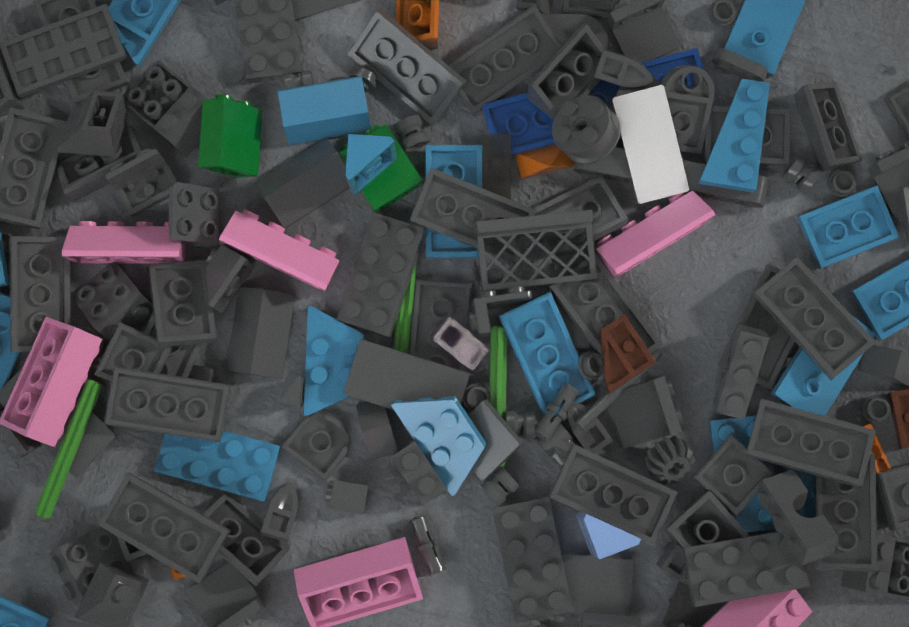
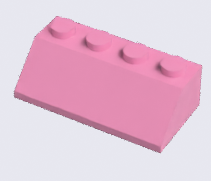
(654, 233)
(122, 244)
(279, 250)
(50, 381)
(358, 584)
(768, 610)

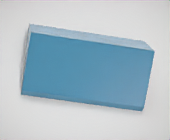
(324, 110)
(367, 159)

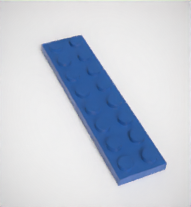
(533, 128)

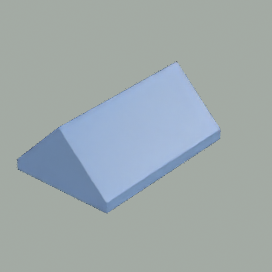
(604, 538)

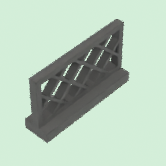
(536, 224)

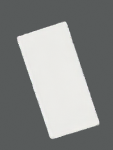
(651, 144)

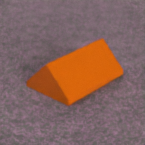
(420, 20)

